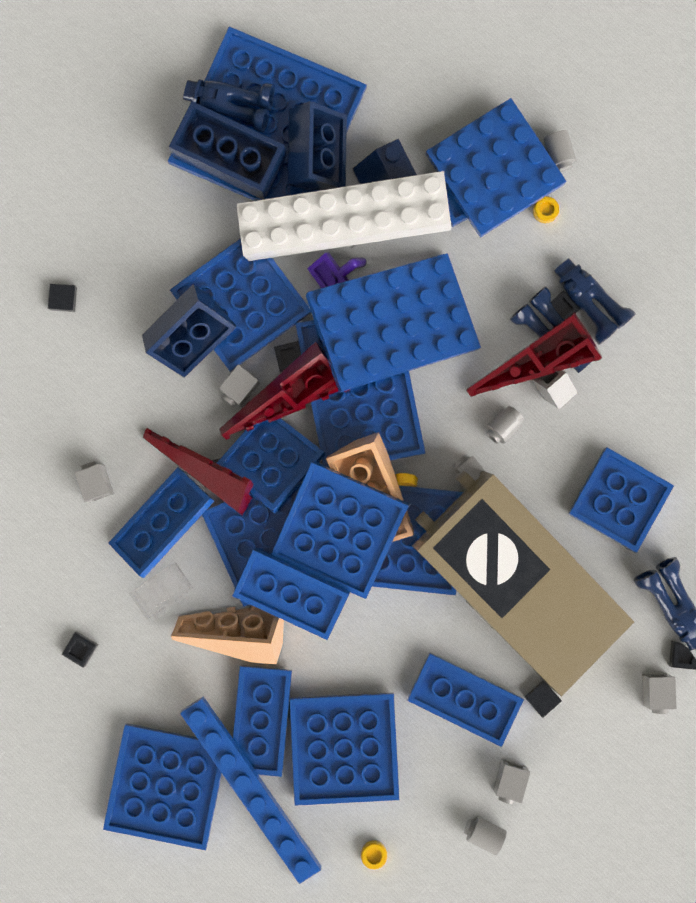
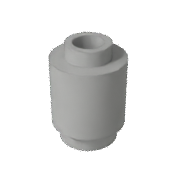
(504, 425)

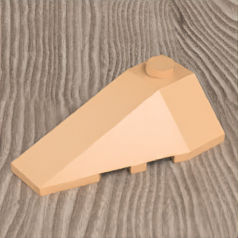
(370, 464)
(239, 633)

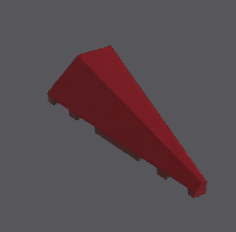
(558, 349)
(289, 392)
(218, 479)

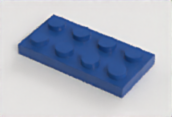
(160, 522)
(291, 593)
(465, 699)
(262, 717)

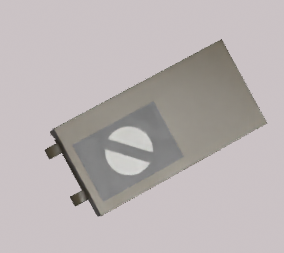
(522, 581)

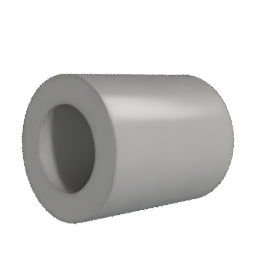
(560, 149)
(485, 835)

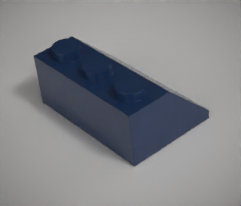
(316, 147)
(384, 164)
(187, 331)

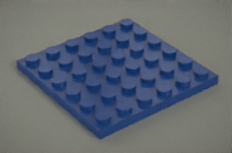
(253, 62)

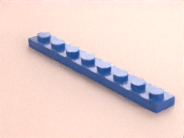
(251, 789)

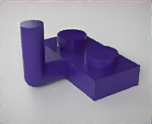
(328, 272)

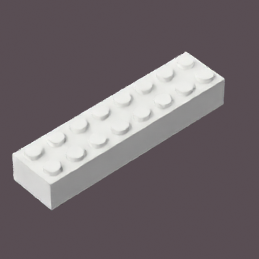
(344, 216)

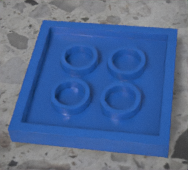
(273, 459)
(620, 499)

